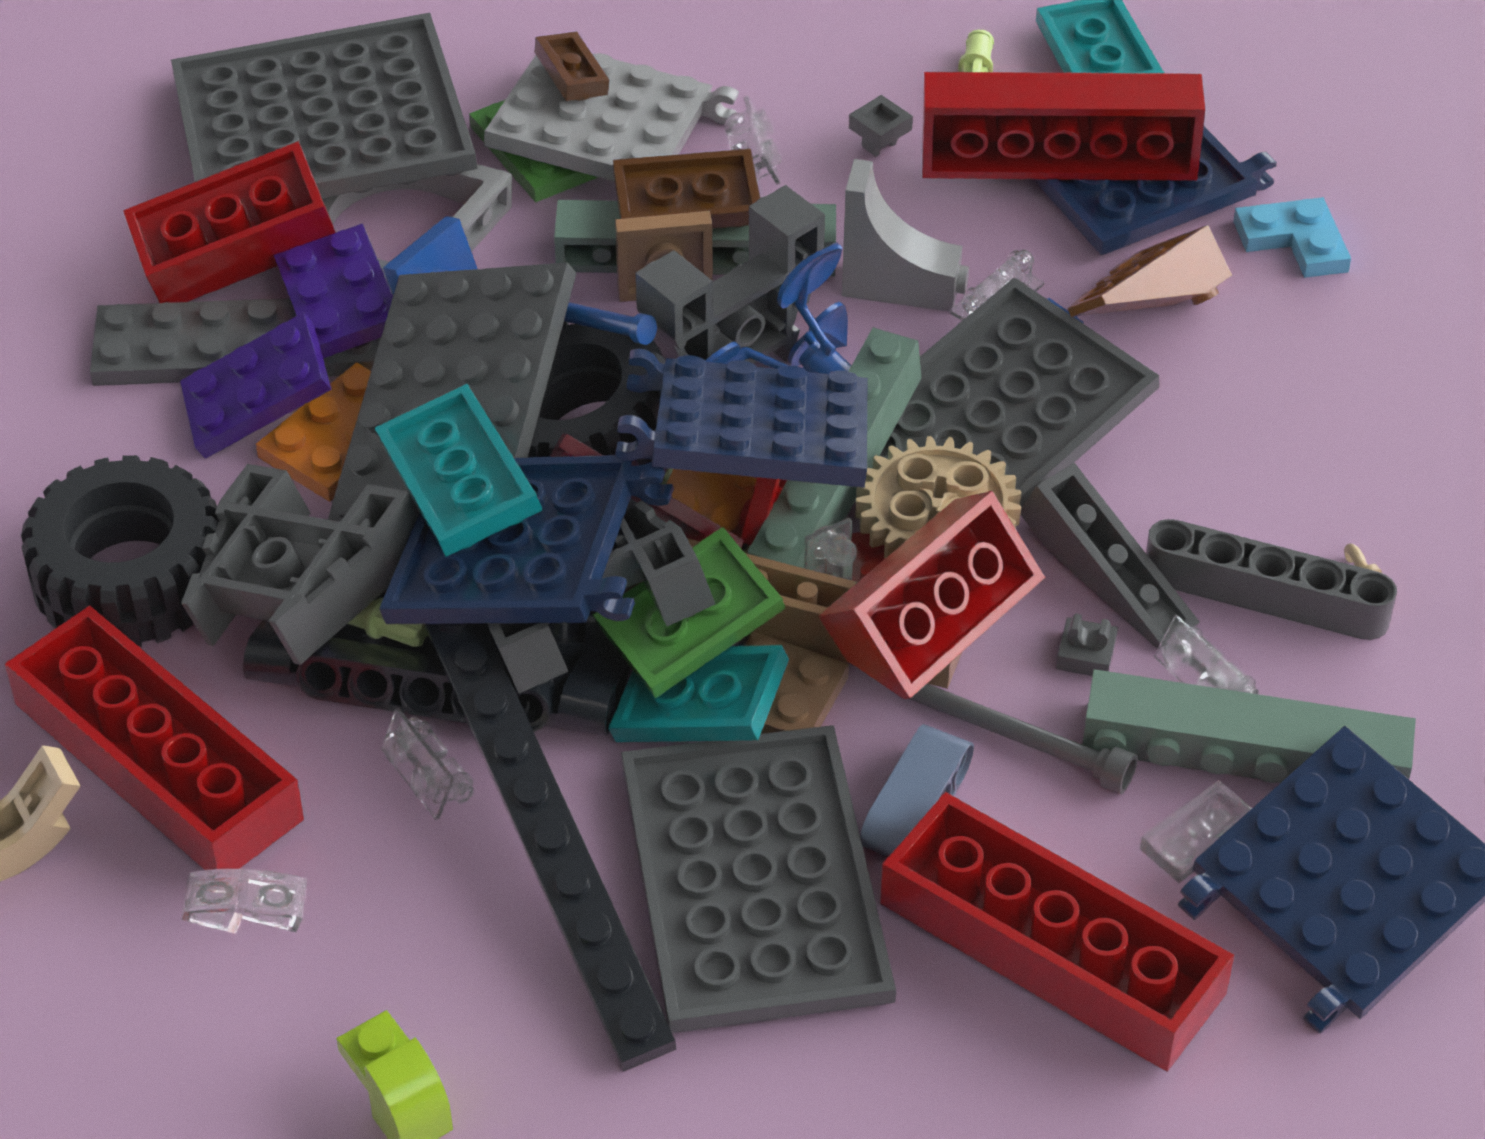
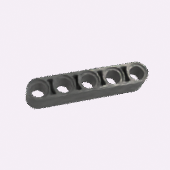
(1272, 579)

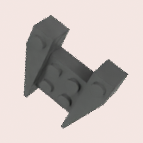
(741, 306)
(642, 551)
(293, 567)

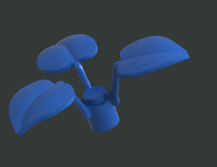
(826, 332)

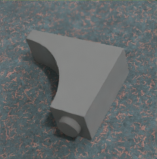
(890, 258)

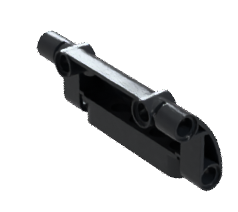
(396, 675)

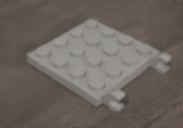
(640, 117)

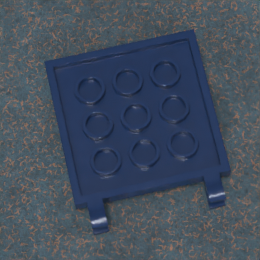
(1128, 211)
(750, 420)
(538, 568)
(1345, 874)

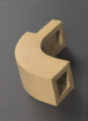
(33, 811)

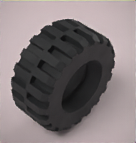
(591, 369)
(109, 507)

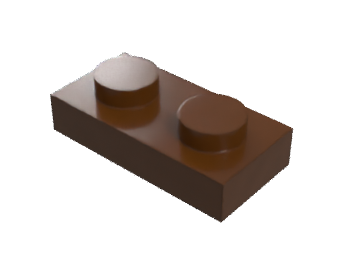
(571, 66)

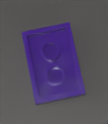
(338, 288)
(255, 385)

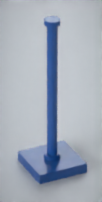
(447, 249)

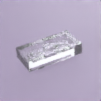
(1193, 829)

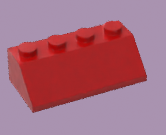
(228, 225)
(933, 595)

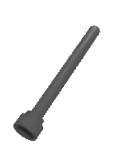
(1112, 767)

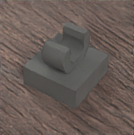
(880, 124)
(1086, 646)

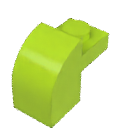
(400, 1079)

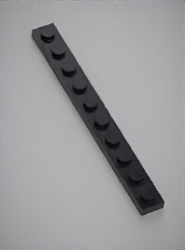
(553, 844)

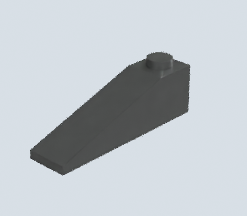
(1102, 553)

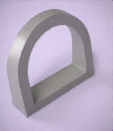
(483, 192)

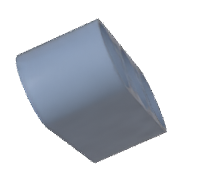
(926, 770)

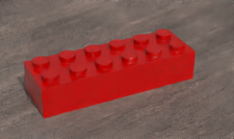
(1062, 125)
(155, 742)
(1056, 930)

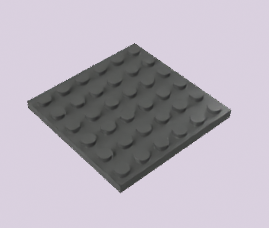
(359, 99)

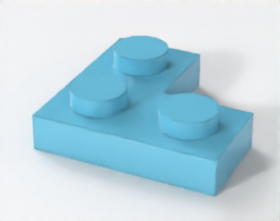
(1297, 224)

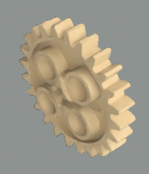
(921, 482)

